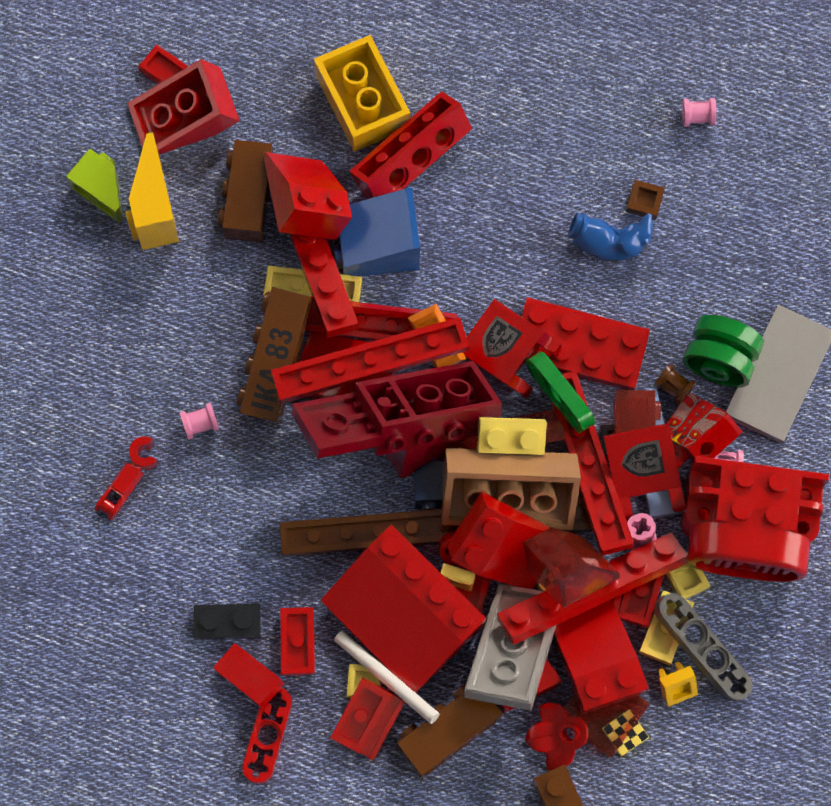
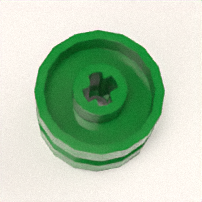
(723, 351)

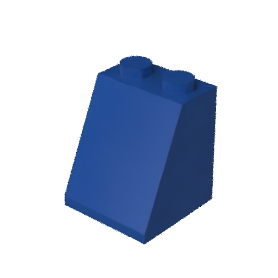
(380, 236)

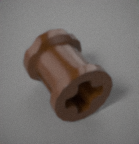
(674, 383)

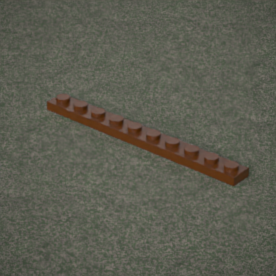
(358, 532)

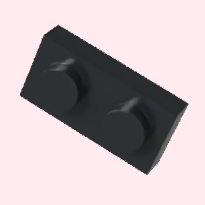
(227, 621)

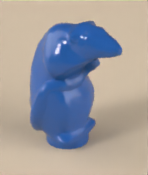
(608, 242)

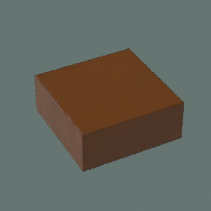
(645, 199)

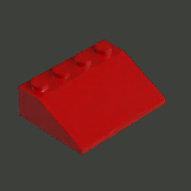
(403, 609)

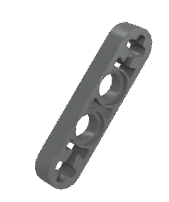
(706, 643)

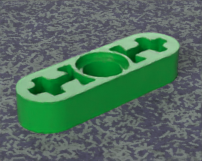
(560, 392)

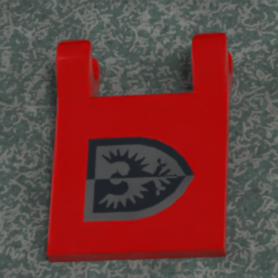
(504, 342)
(644, 464)

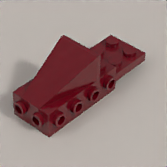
(401, 415)

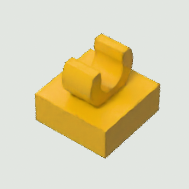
(678, 685)

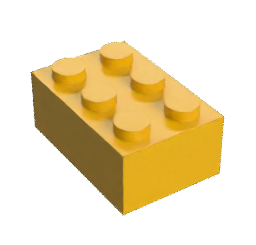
(361, 92)

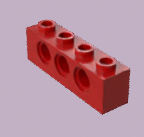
(412, 147)

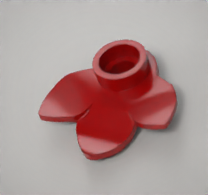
(552, 737)

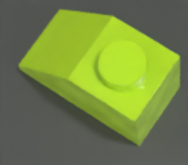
(98, 183)

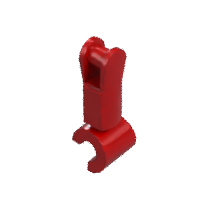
(127, 477)

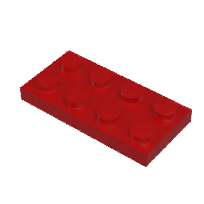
(591, 344)

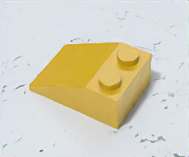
(151, 211)

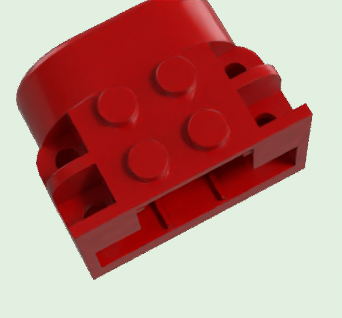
(751, 519)

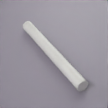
(387, 677)

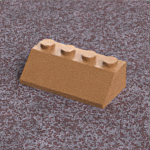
(533, 484)

